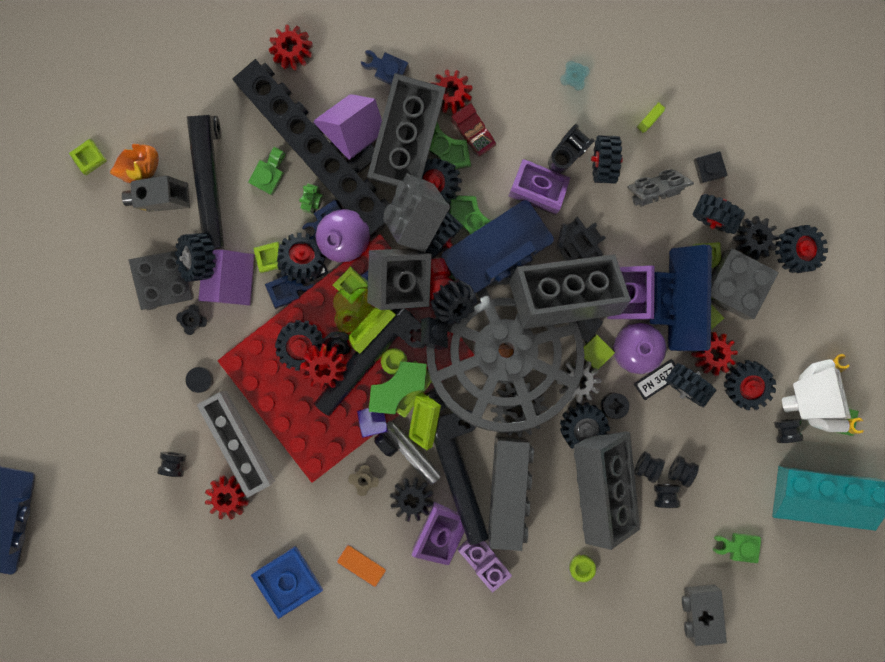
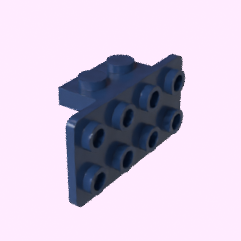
(498, 247)
(684, 298)
(15, 501)

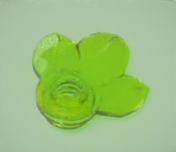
(352, 305)

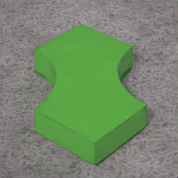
(450, 149)
(467, 213)
(386, 396)

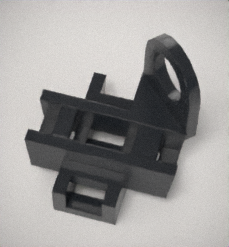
(572, 239)

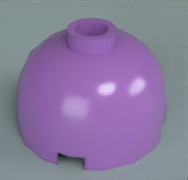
(342, 236)
(639, 348)

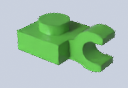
(266, 175)

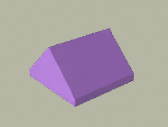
(351, 124)
(540, 187)
(231, 279)
(640, 287)
(439, 535)

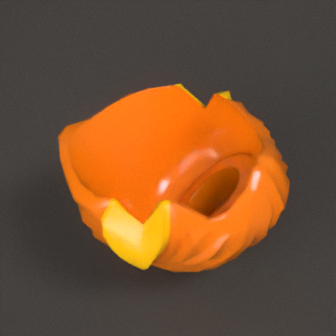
(136, 163)

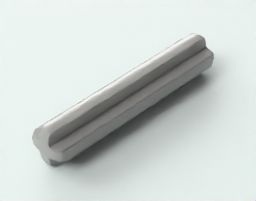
(412, 453)

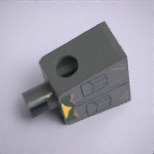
(157, 194)

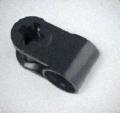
(572, 146)

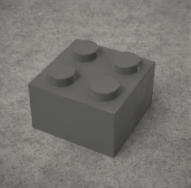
(415, 213)
(399, 278)
(741, 284)

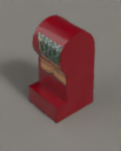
(473, 130)

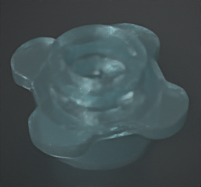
(580, 70)

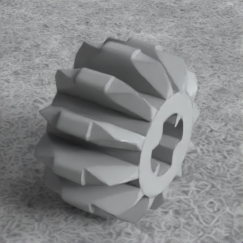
(587, 382)

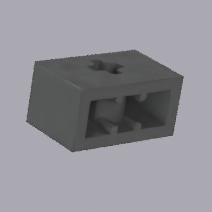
(711, 628)

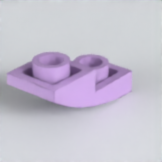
(486, 564)

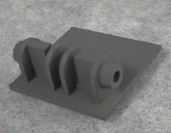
(665, 185)
(158, 281)

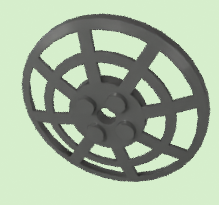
(505, 369)

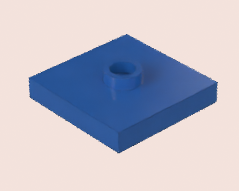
(287, 582)

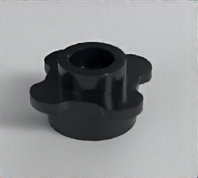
(184, 319)
(339, 339)

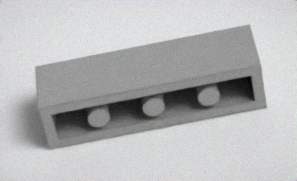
(236, 443)

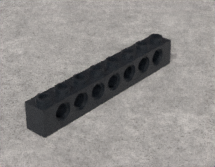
(250, 82)

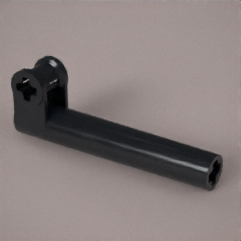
(202, 132)
(360, 363)
(457, 476)

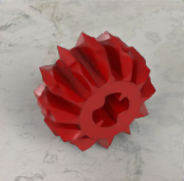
(281, 46)
(461, 93)
(724, 358)
(328, 374)
(218, 492)

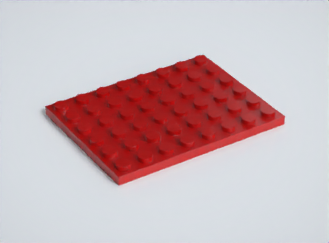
(287, 399)

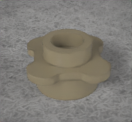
(371, 481)

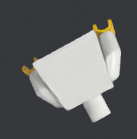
(822, 397)

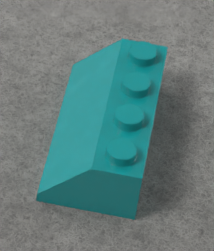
(829, 498)

